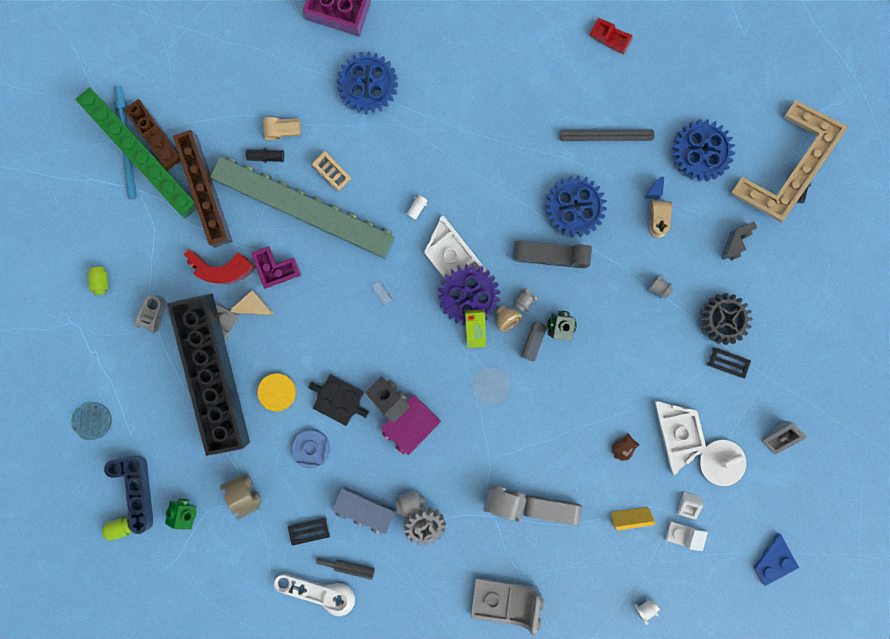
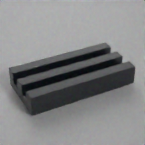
(713, 358)
(305, 524)

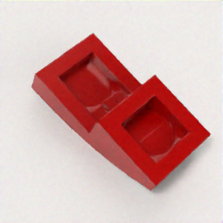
(610, 36)

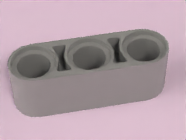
(553, 510)

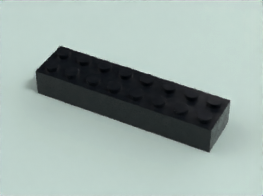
(208, 374)

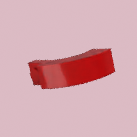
(230, 273)

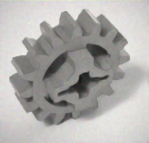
(422, 526)

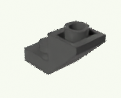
(735, 244)

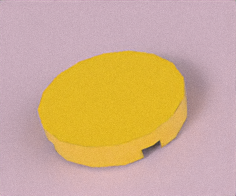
(276, 392)

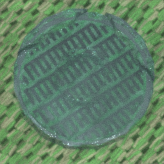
(91, 420)

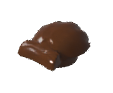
(624, 448)

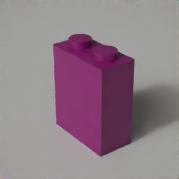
(411, 426)

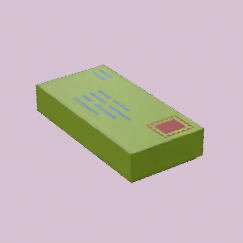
(475, 328)

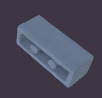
(363, 510)

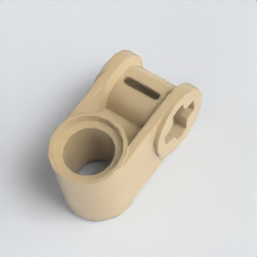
(660, 214)

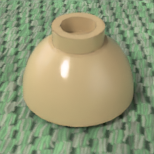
(507, 318)

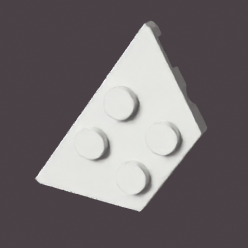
(448, 250)
(680, 434)

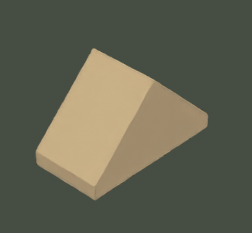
(252, 304)

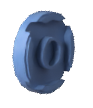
(310, 448)

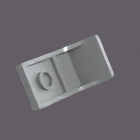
(507, 603)

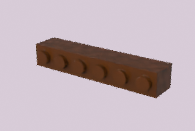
(202, 189)

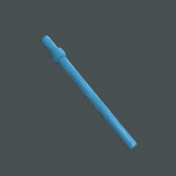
(120, 105)

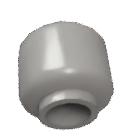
(408, 502)

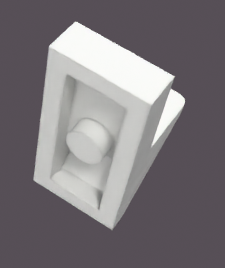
(687, 536)

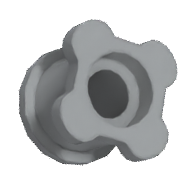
(660, 287)
(525, 300)

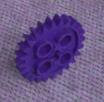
(458, 281)

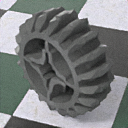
(730, 324)

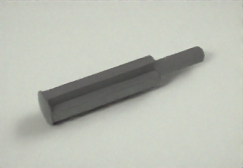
(348, 568)

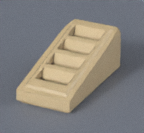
(342, 183)

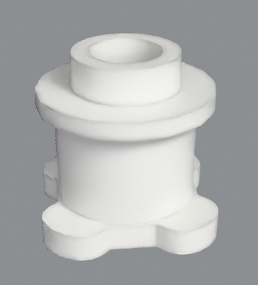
(647, 610)

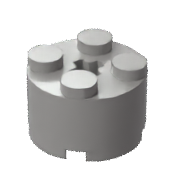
(505, 504)

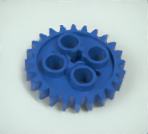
(384, 83)
(702, 167)
(571, 190)

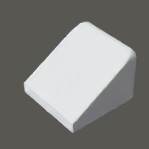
(690, 505)

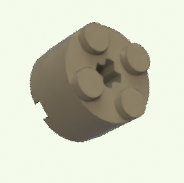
(240, 496)

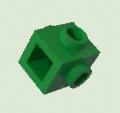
(180, 514)

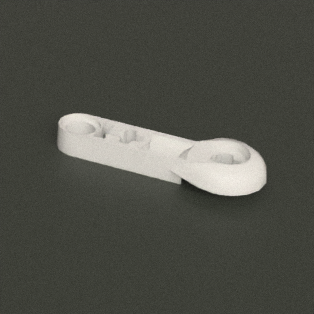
(320, 594)

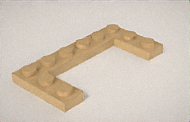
(828, 135)

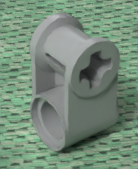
(151, 315)

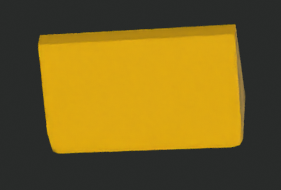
(632, 518)

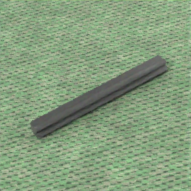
(607, 135)

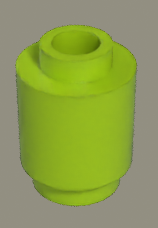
(98, 280)
(116, 529)

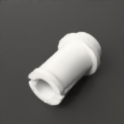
(417, 207)

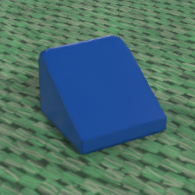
(656, 190)

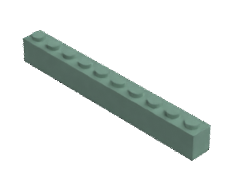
(302, 207)

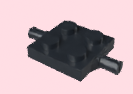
(338, 400)

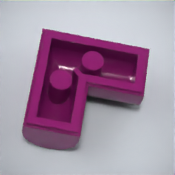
(272, 273)

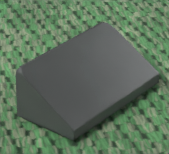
(534, 341)

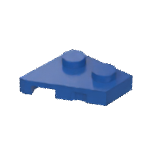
(775, 562)

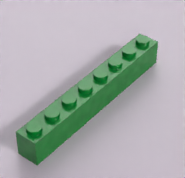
(136, 152)

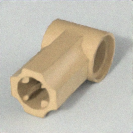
(276, 128)

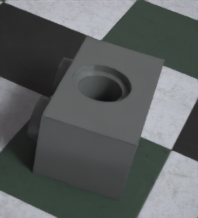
(387, 399)

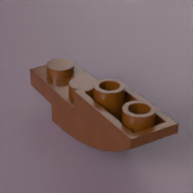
(153, 134)

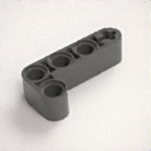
(551, 254)

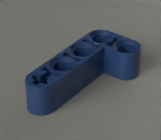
(132, 493)

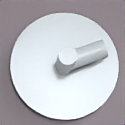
(723, 462)

